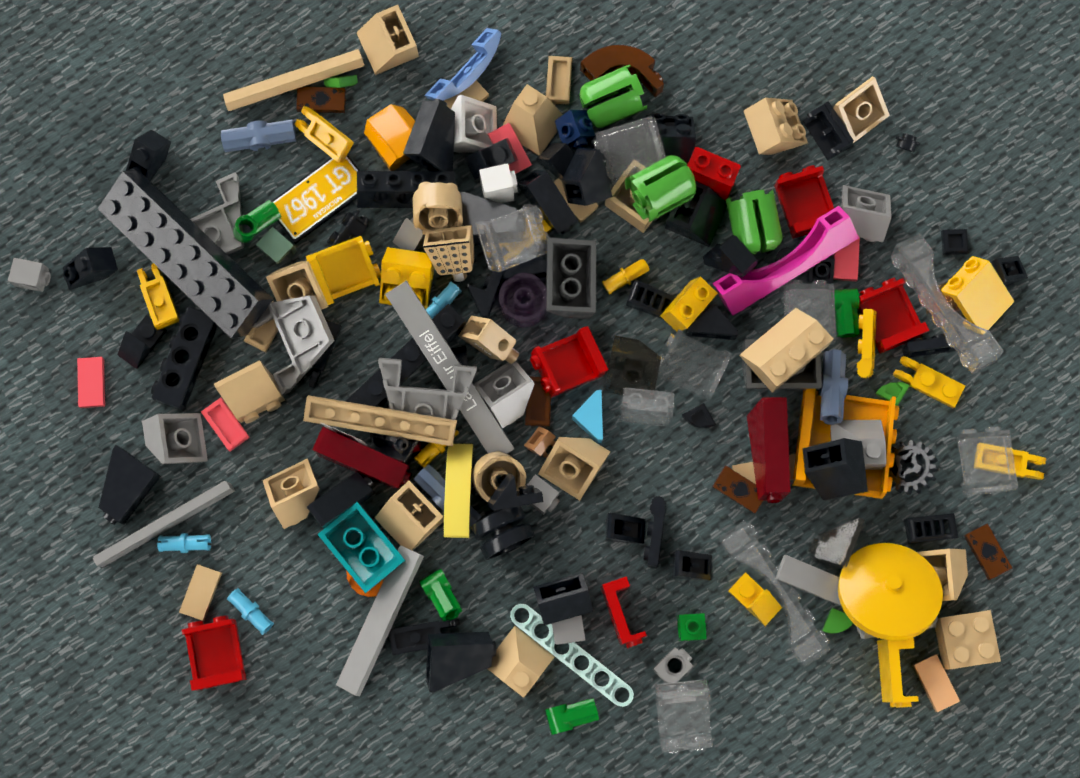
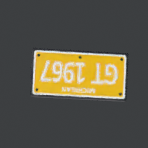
(317, 197)

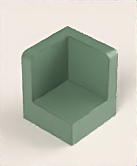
(275, 245)

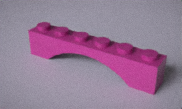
(827, 237)

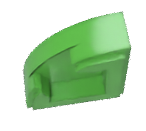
(341, 81)
(894, 389)
(836, 622)

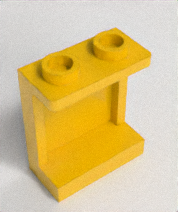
(344, 268)
(979, 292)
(891, 672)

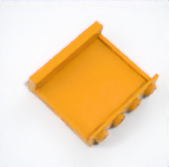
(814, 432)

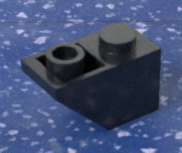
(148, 154)
(89, 267)

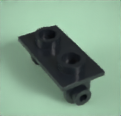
(351, 225)
(394, 447)

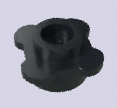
(907, 142)

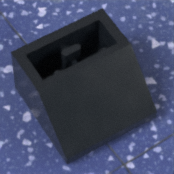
(676, 134)
(586, 178)
(699, 216)
(836, 468)
(563, 599)

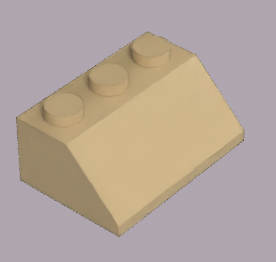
(786, 348)

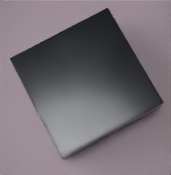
(954, 242)

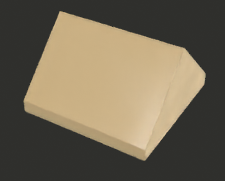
(862, 109)

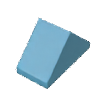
(590, 416)

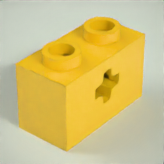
(689, 304)

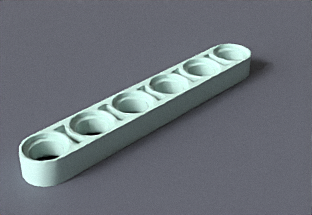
(573, 652)

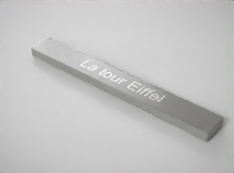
(443, 361)

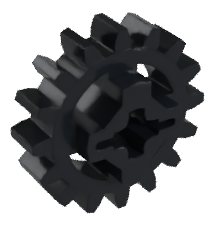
(917, 476)

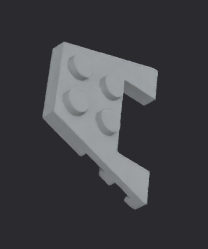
(220, 221)
(303, 334)
(425, 400)

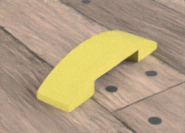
(458, 491)

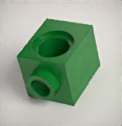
(691, 627)

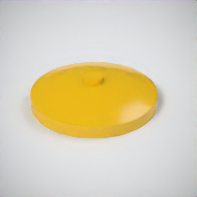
(890, 591)

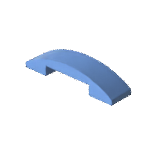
(486, 47)

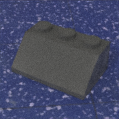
(571, 278)
(806, 378)

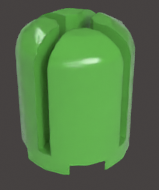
(606, 87)
(661, 187)
(756, 221)

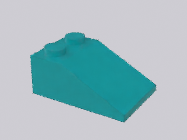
(361, 547)

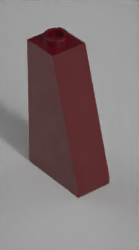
(770, 448)
(361, 459)

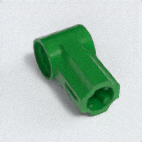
(257, 220)
(846, 312)
(439, 591)
(568, 716)

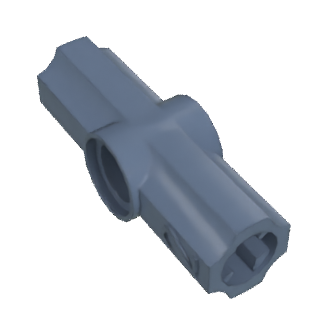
(258, 135)
(833, 387)
(434, 485)

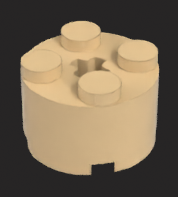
(437, 206)
(490, 466)

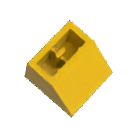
(407, 265)

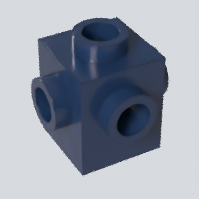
(575, 128)

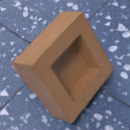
(540, 441)

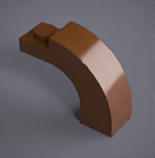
(617, 56)

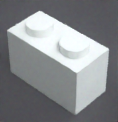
(498, 183)

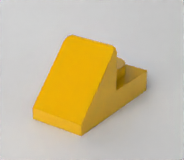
(755, 599)

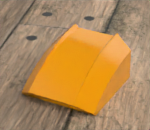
(389, 134)

